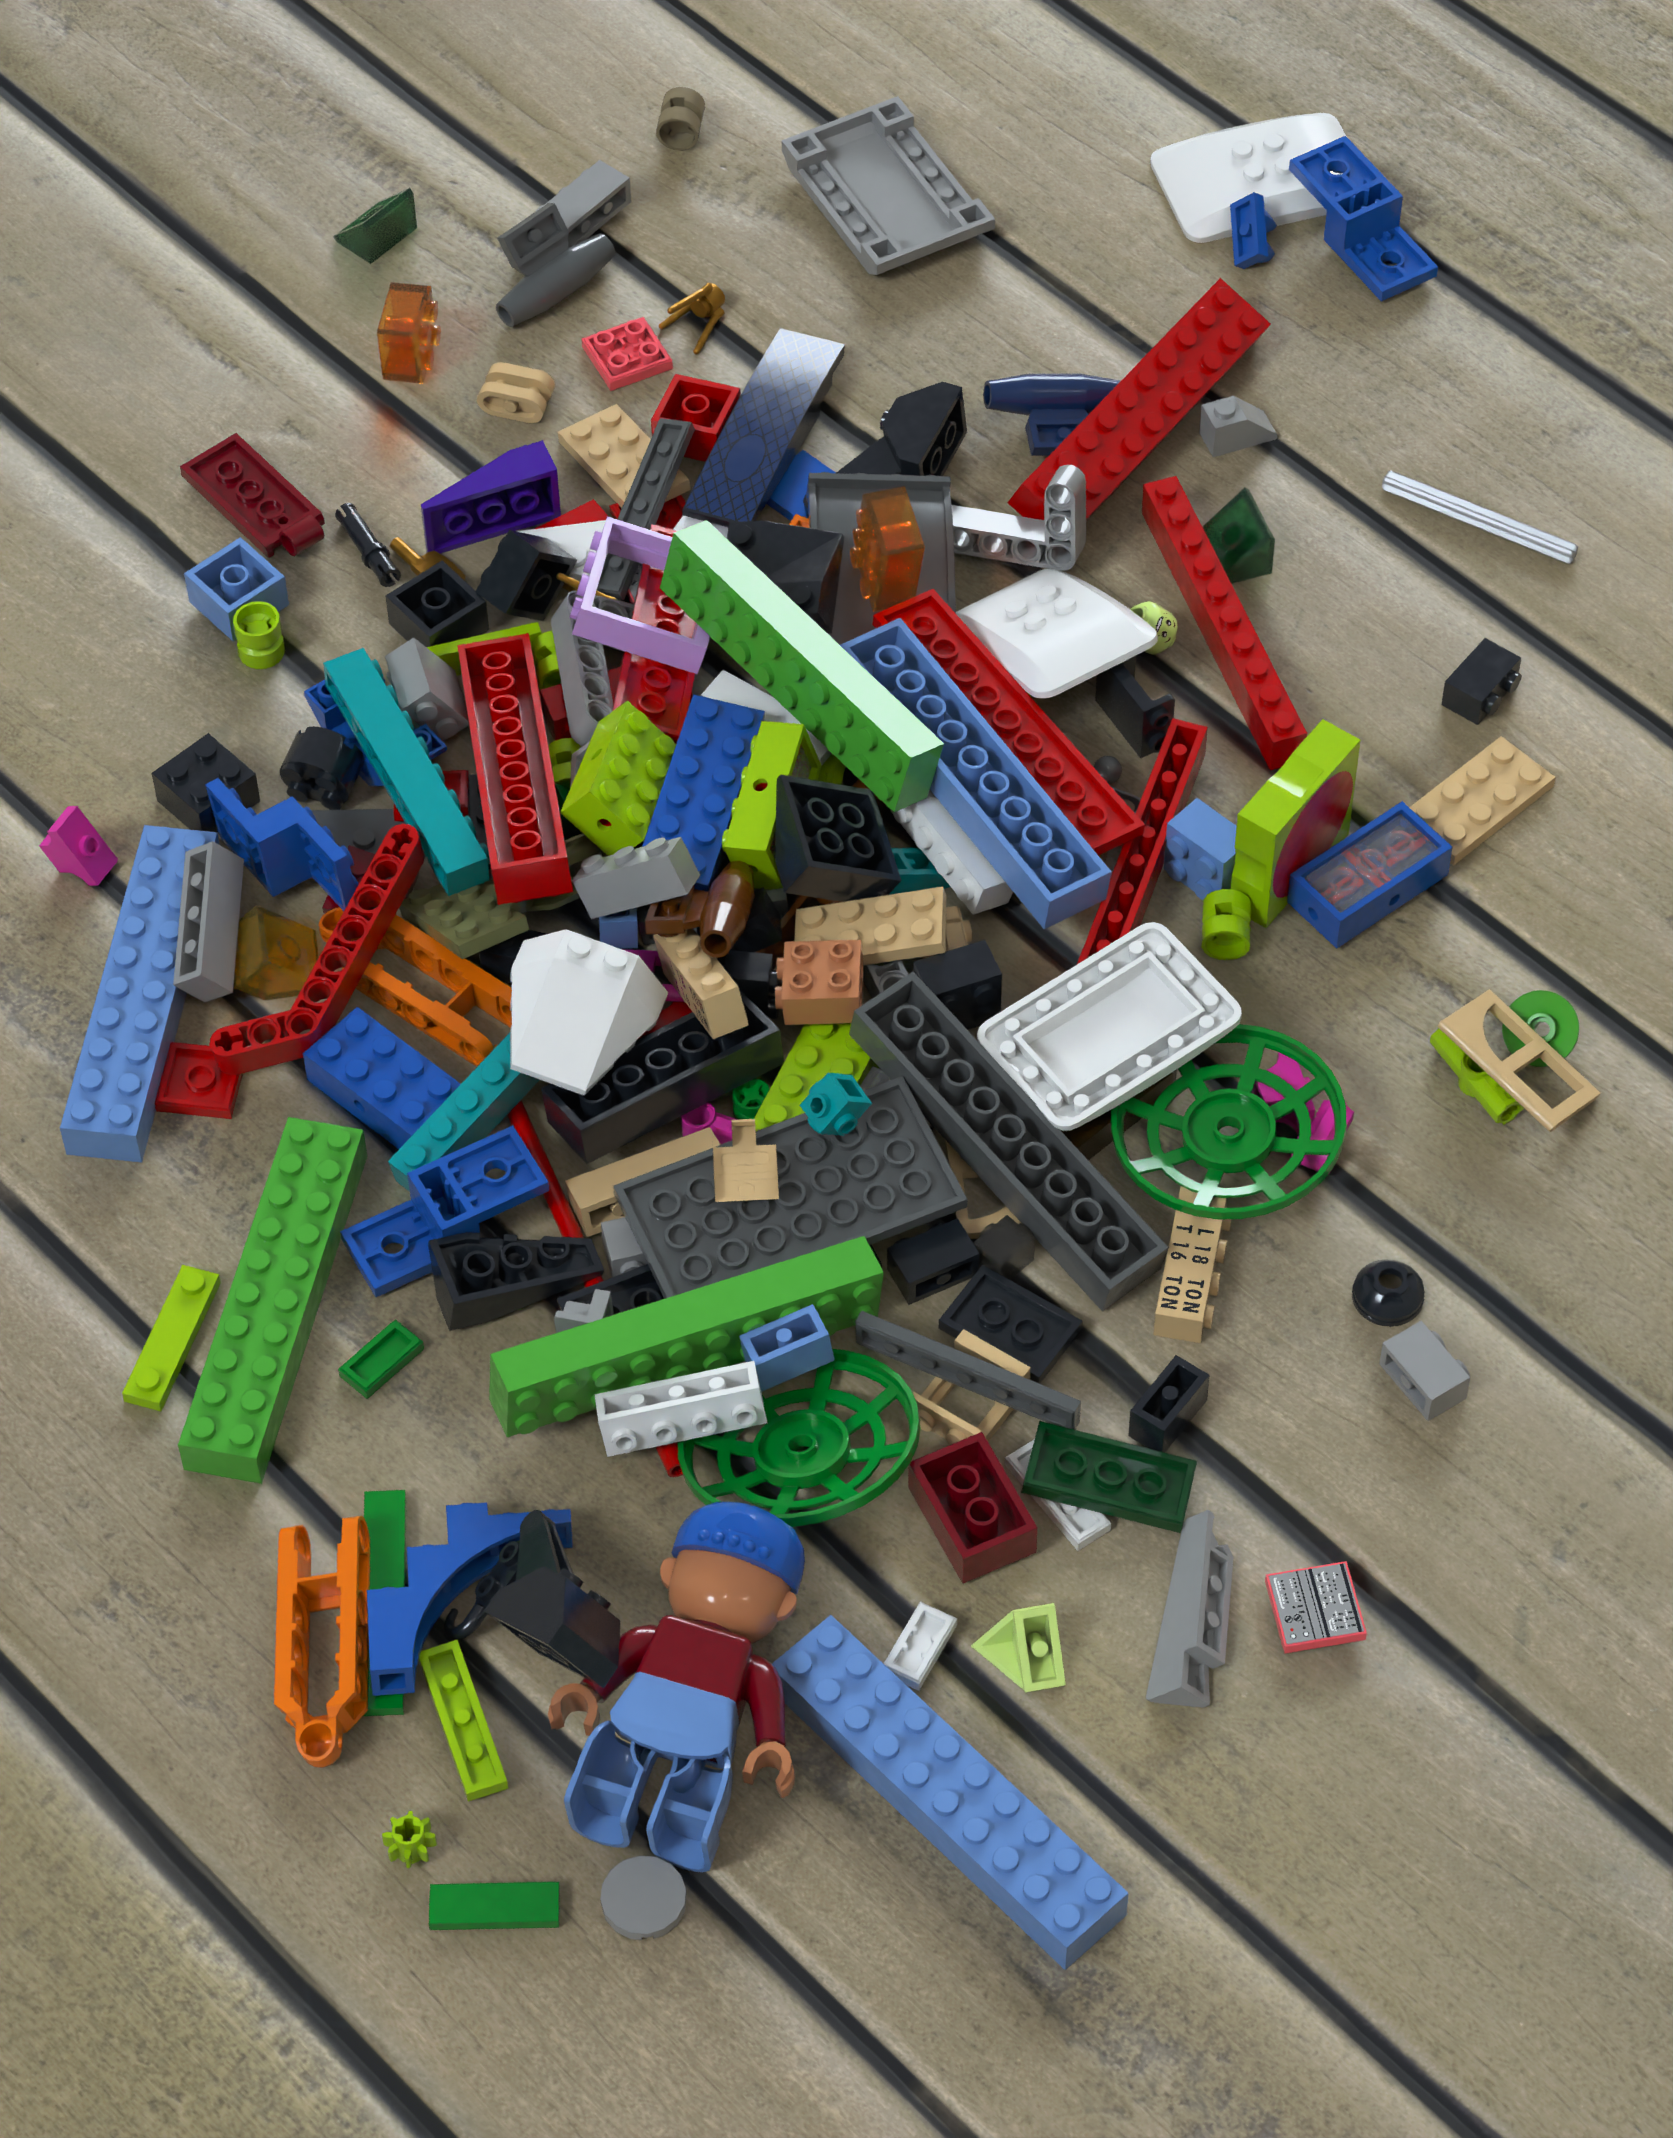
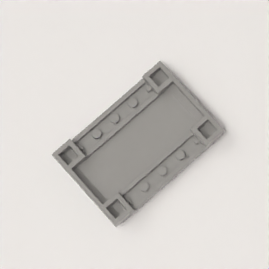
(884, 187)

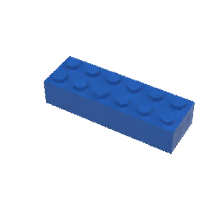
(705, 781)

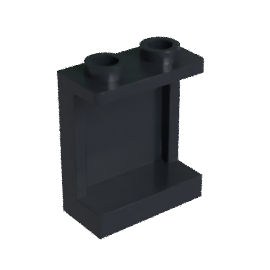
(1131, 710)

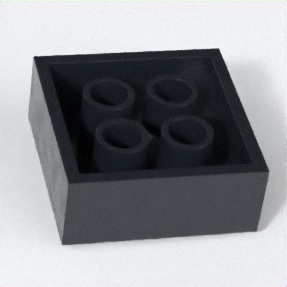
(797, 560)
(831, 841)

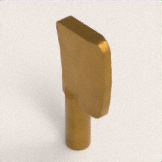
(421, 563)

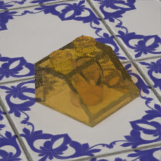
(273, 955)

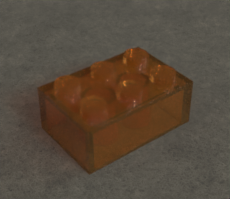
(887, 548)

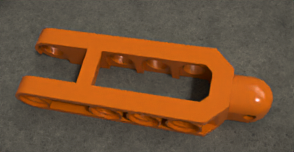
(439, 1021)
(299, 1594)

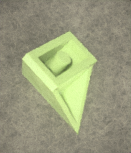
(1026, 1648)

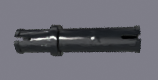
(374, 554)

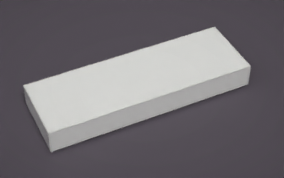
(1076, 1523)

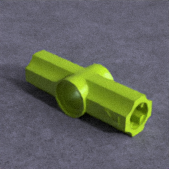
(1475, 1081)

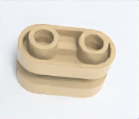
(516, 392)

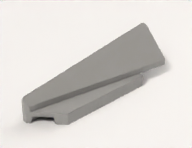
(1193, 1618)

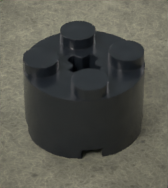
(321, 767)

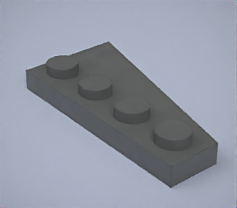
(358, 827)

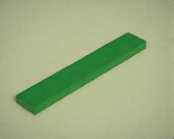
(387, 1531)

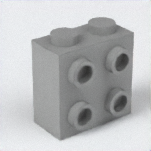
(427, 689)

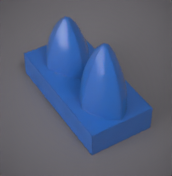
(1249, 231)

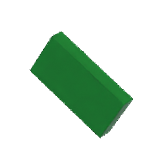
(381, 1359)

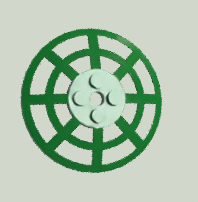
(1241, 1111)
(829, 1445)

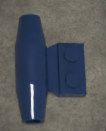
(1052, 402)

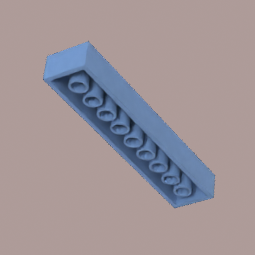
(987, 784)
(134, 1007)
(950, 1793)

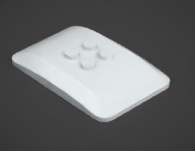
(1228, 164)
(1056, 631)
(1110, 1026)

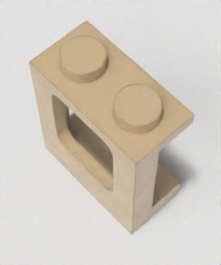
(950, 1426)

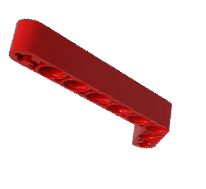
(397, 856)

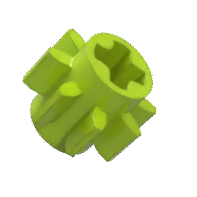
(420, 1835)

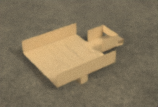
(746, 1168)

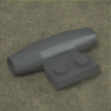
(551, 268)

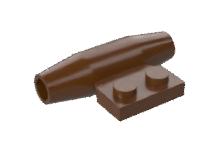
(718, 913)

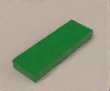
(494, 1905)

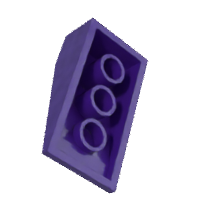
(499, 497)

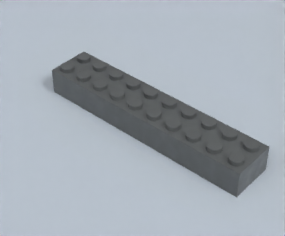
(1009, 1141)

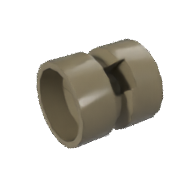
(680, 118)

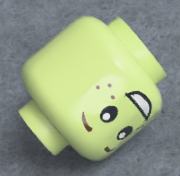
(1161, 621)

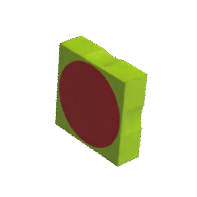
(1295, 818)

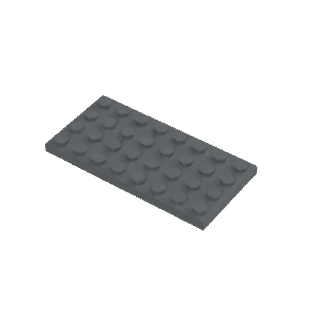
(830, 1191)

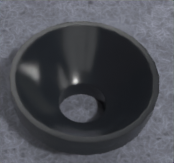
(1387, 1305)

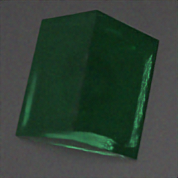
(380, 226)
(1241, 538)

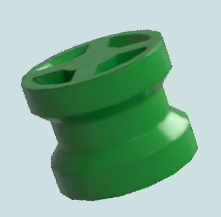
(747, 1095)

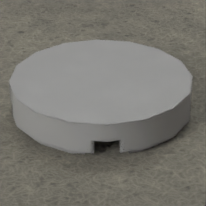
(643, 1897)

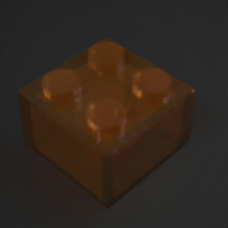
(408, 333)

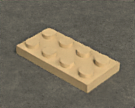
(611, 452)
(1483, 796)
(887, 925)

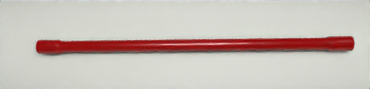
(569, 1228)

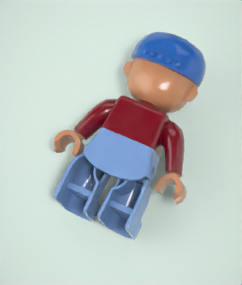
(691, 1681)

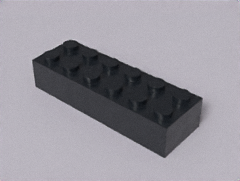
(662, 1080)

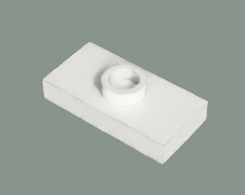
(920, 1645)

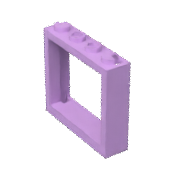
(621, 632)

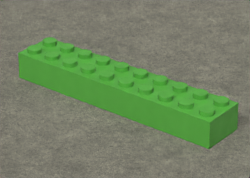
(801, 666)
(273, 1301)
(676, 1335)

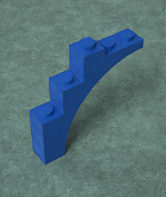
(436, 1575)

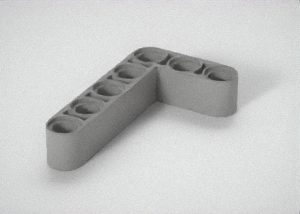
(1030, 541)
(584, 668)

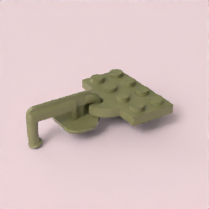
(473, 918)

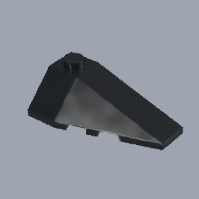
(496, 1276)

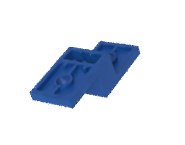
(1363, 218)
(283, 844)
(445, 1200)

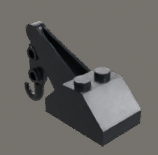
(919, 435)
(543, 1606)

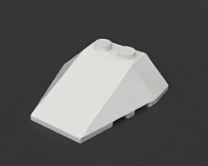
(578, 1008)

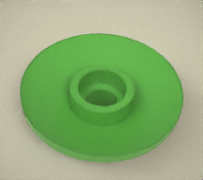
(1548, 1008)

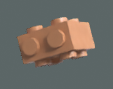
(820, 981)

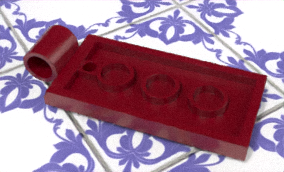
(255, 497)

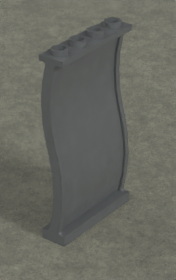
(833, 508)

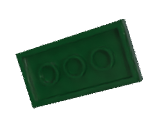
(1109, 1477)

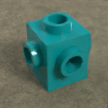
(835, 1104)

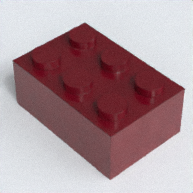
(972, 1507)

